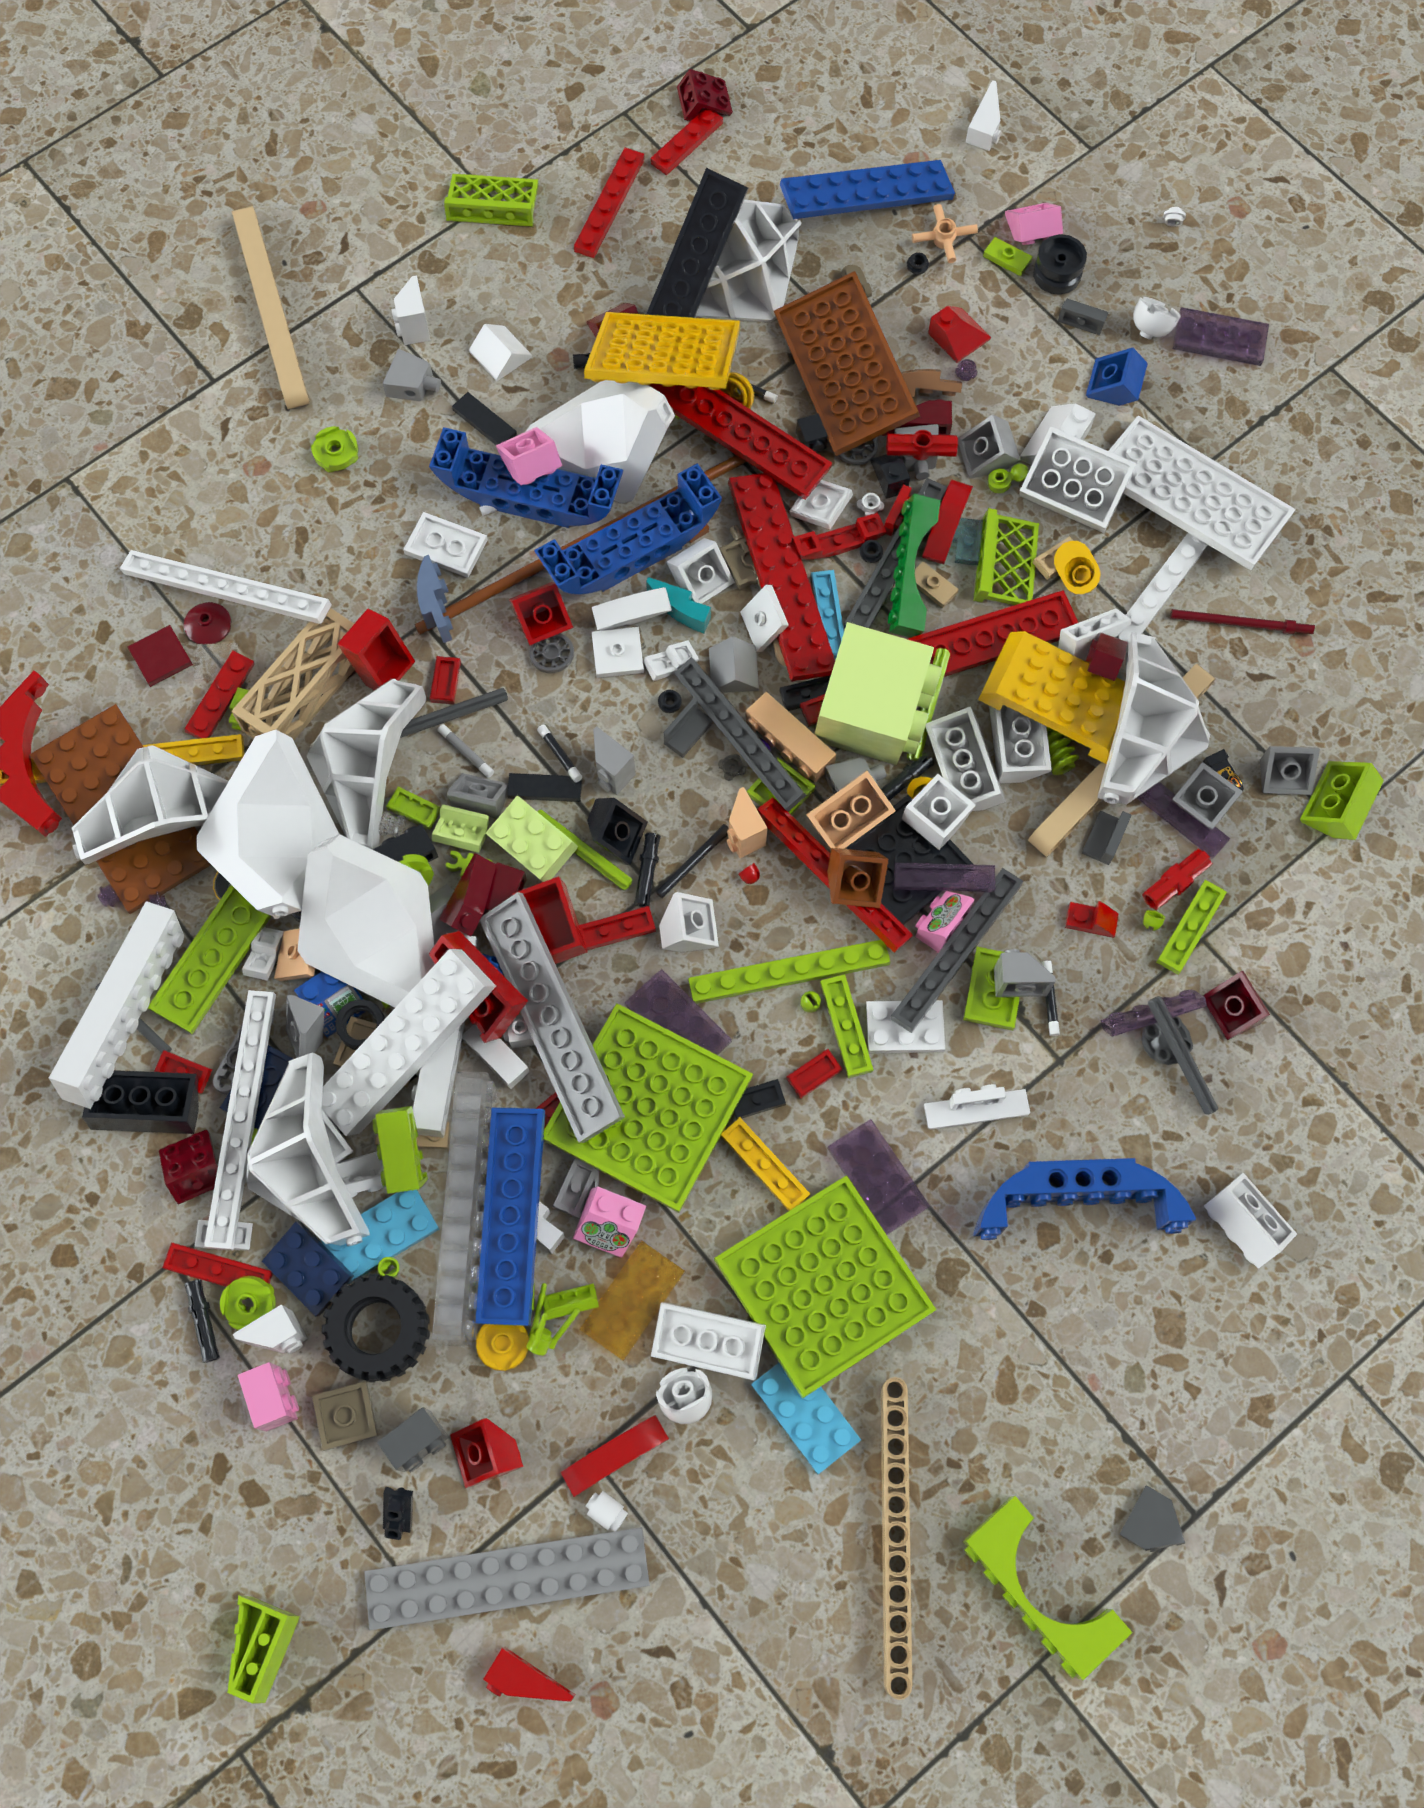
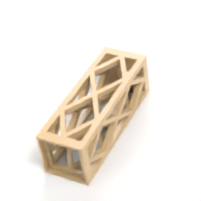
(308, 699)

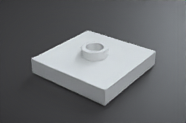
(822, 505)
(764, 618)
(617, 652)

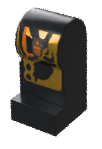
(1220, 764)

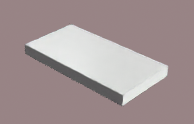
(708, 1340)

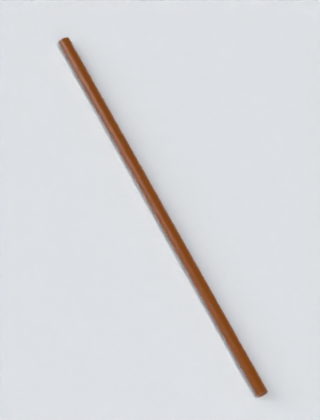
(537, 566)

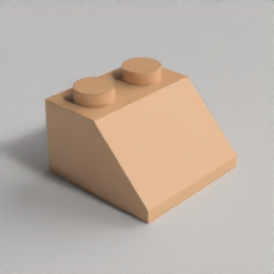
(746, 827)

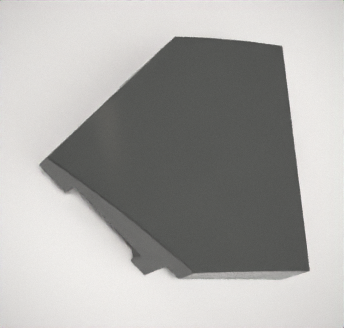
(1153, 1522)

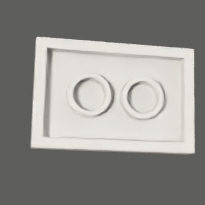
(447, 543)
(889, 1037)

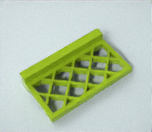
(491, 209)
(985, 569)

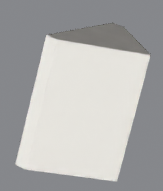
(498, 351)

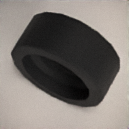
(350, 1009)

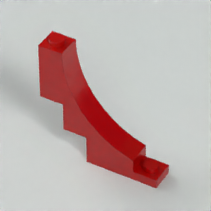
(17, 727)

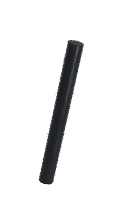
(692, 861)

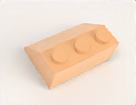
(851, 812)

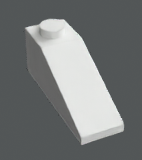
(985, 124)
(1078, 637)

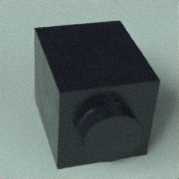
(812, 432)

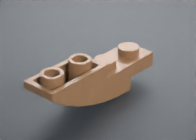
(930, 380)

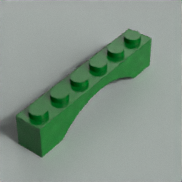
(908, 609)

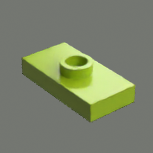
(1007, 256)
(413, 808)
(567, 1301)

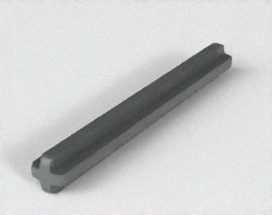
(455, 711)
(1182, 1055)

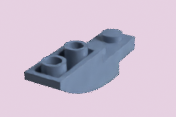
(432, 598)

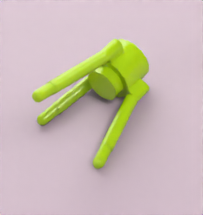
(540, 1337)

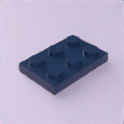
(274, 1069)
(307, 1268)

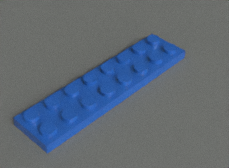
(866, 189)
(510, 1217)

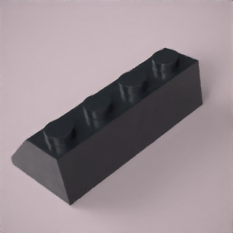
(146, 1103)

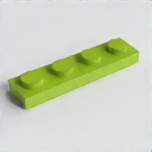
(1191, 927)
(846, 1026)

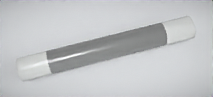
(465, 751)

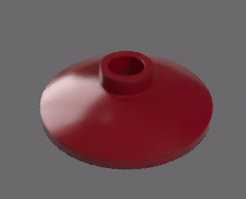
(210, 631)

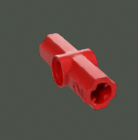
(910, 445)
(1177, 879)

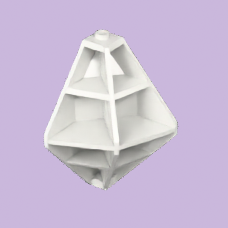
(754, 265)
(612, 428)
(1156, 724)
(357, 753)
(148, 799)
(267, 826)
(365, 920)
(294, 1160)

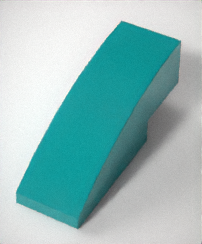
(683, 608)

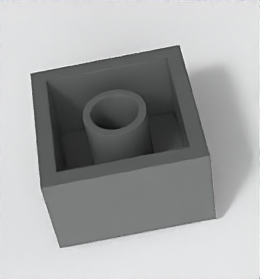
(413, 1440)

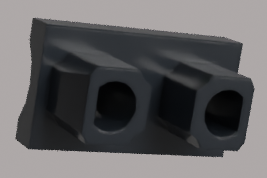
(397, 1512)

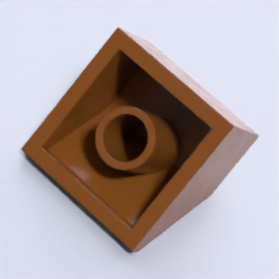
(856, 877)

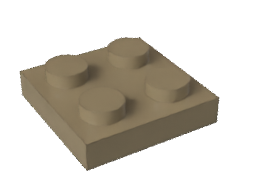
(345, 1416)

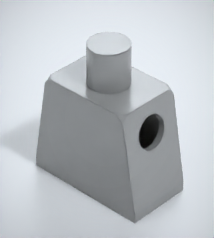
(409, 377)
(920, 467)
(842, 773)

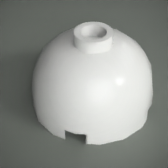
(1153, 318)
(685, 1396)

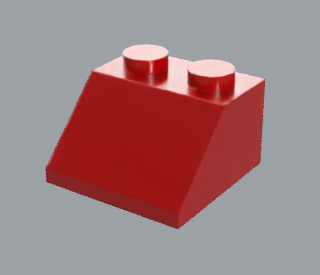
(541, 613)

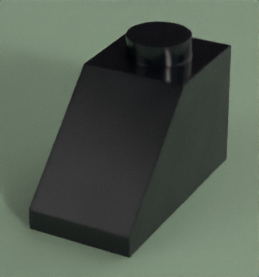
(890, 474)

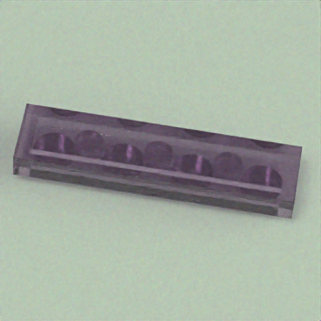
(1160, 801)
(944, 877)
(1142, 1016)

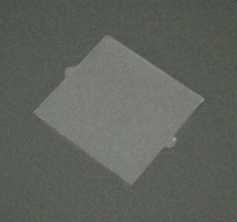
(210, 660)

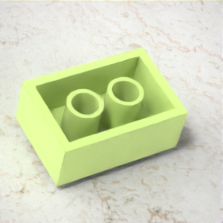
(532, 839)

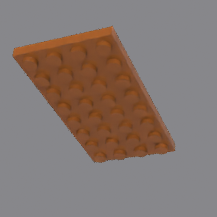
(846, 363)
(81, 771)

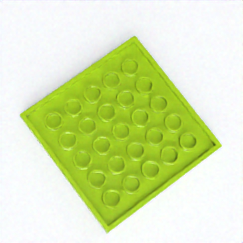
(672, 1105)
(824, 1285)

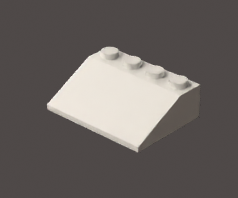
(1077, 479)

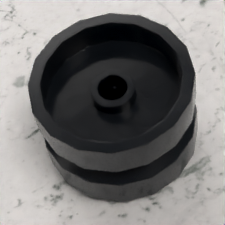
(1059, 264)

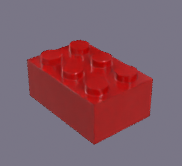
(376, 650)
(556, 918)

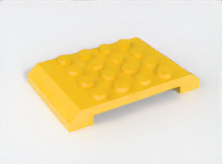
(1055, 692)

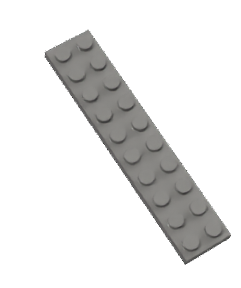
(552, 1019)
(506, 1578)

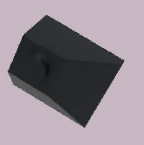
(616, 828)

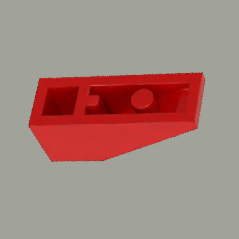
(519, 1678)

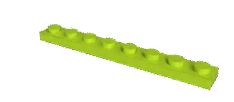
(788, 971)

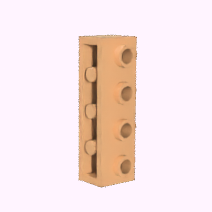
(790, 737)

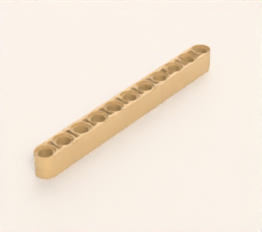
(270, 308)
(1084, 797)
(890, 1548)

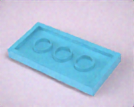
(392, 1227)
(810, 1422)

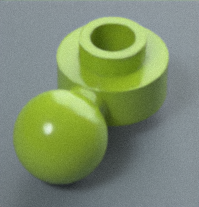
(1018, 473)

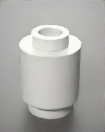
(606, 1511)

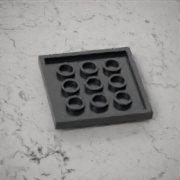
(905, 845)

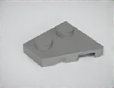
(576, 1188)

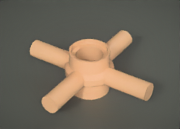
(944, 233)

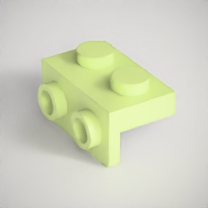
(461, 828)

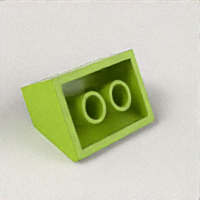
(1342, 799)

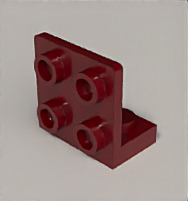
(703, 91)
(189, 1166)

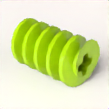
(1059, 753)

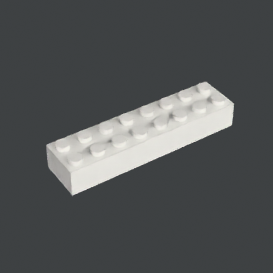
(117, 1006)
(404, 1041)

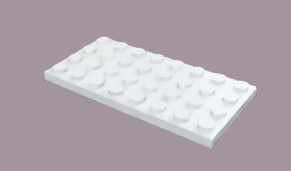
(1200, 494)

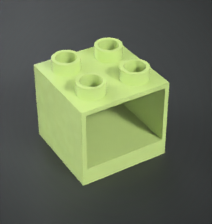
(876, 694)

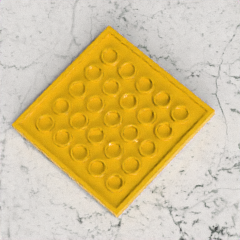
(663, 350)

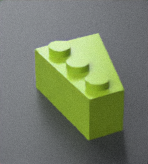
(399, 1150)
(260, 1646)

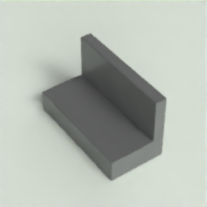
(1082, 316)
(687, 729)
(1106, 836)

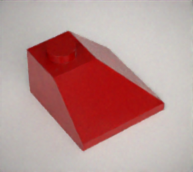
(957, 332)
(484, 1452)

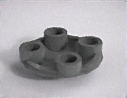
(1157, 1045)

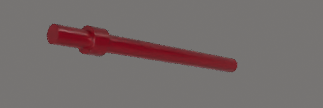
(1287, 627)

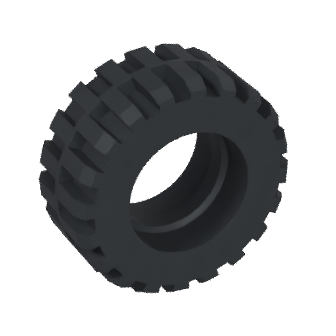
(344, 1312)

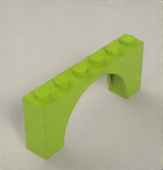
(1079, 1645)

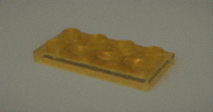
(632, 1300)

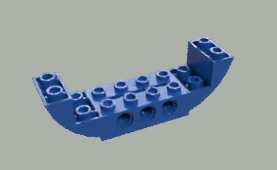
(553, 498)
(634, 540)
(1124, 1181)

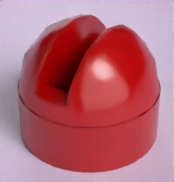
(750, 874)

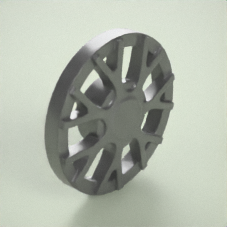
(552, 653)

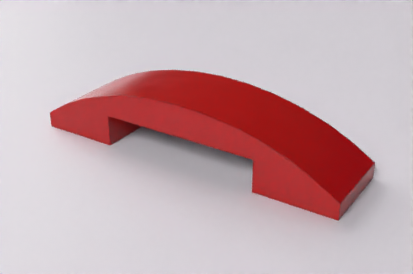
(949, 517)
(841, 539)
(614, 1455)

